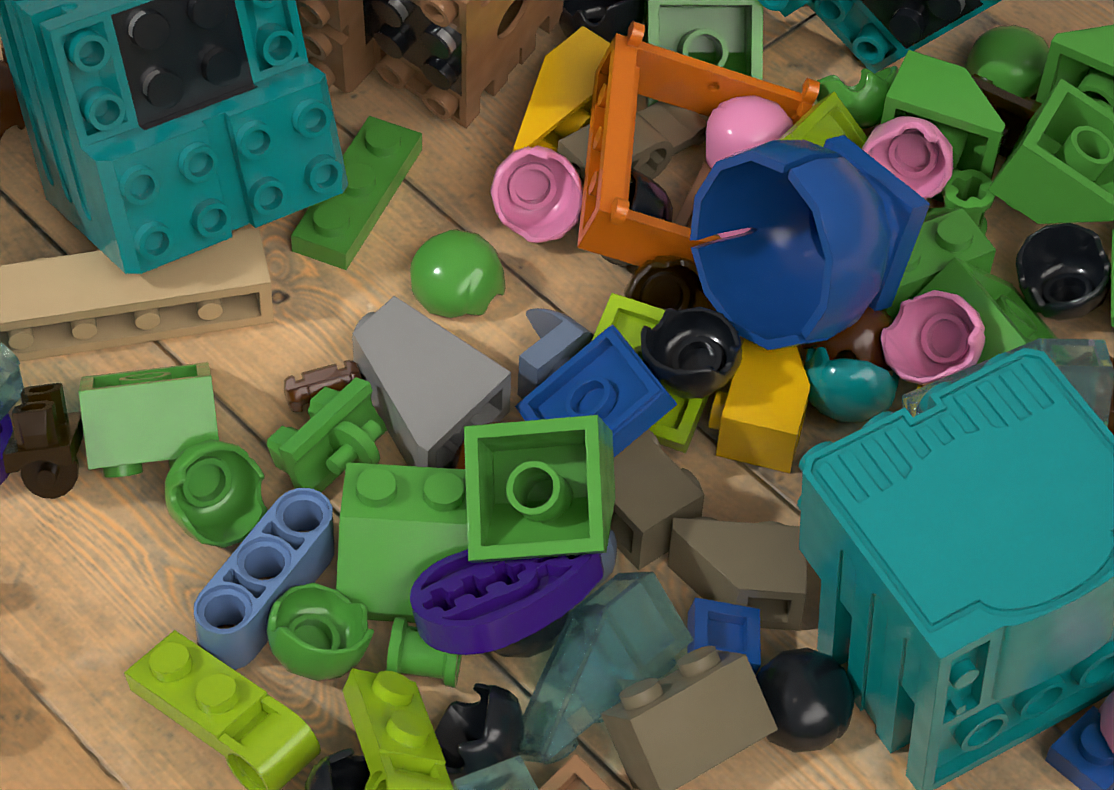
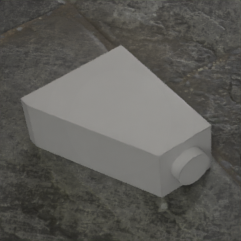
(426, 382)

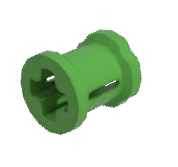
(969, 191)
(413, 656)

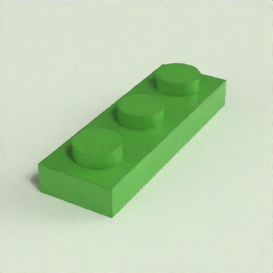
(374, 171)

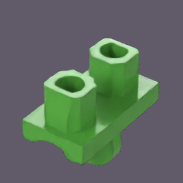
(338, 432)

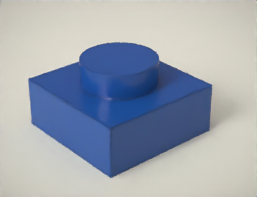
(725, 627)
(1084, 754)

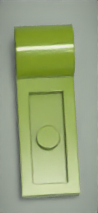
(227, 711)
(395, 732)

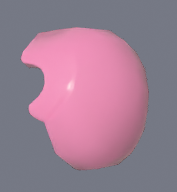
(742, 125)
(913, 153)
(537, 194)
(933, 337)

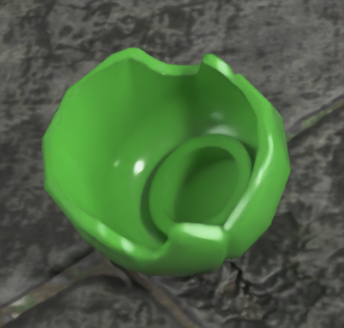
(1010, 58)
(866, 98)
(456, 274)
(215, 493)
(317, 632)

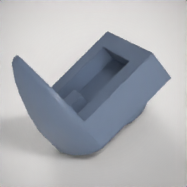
(559, 342)

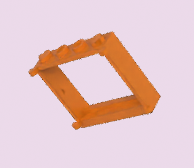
(673, 78)

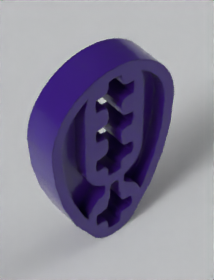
(496, 603)

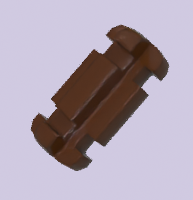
(313, 381)

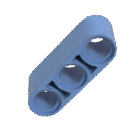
(269, 550)

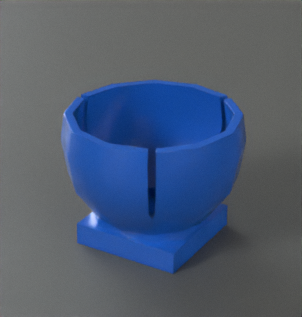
(820, 244)

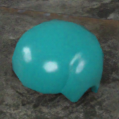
(848, 387)

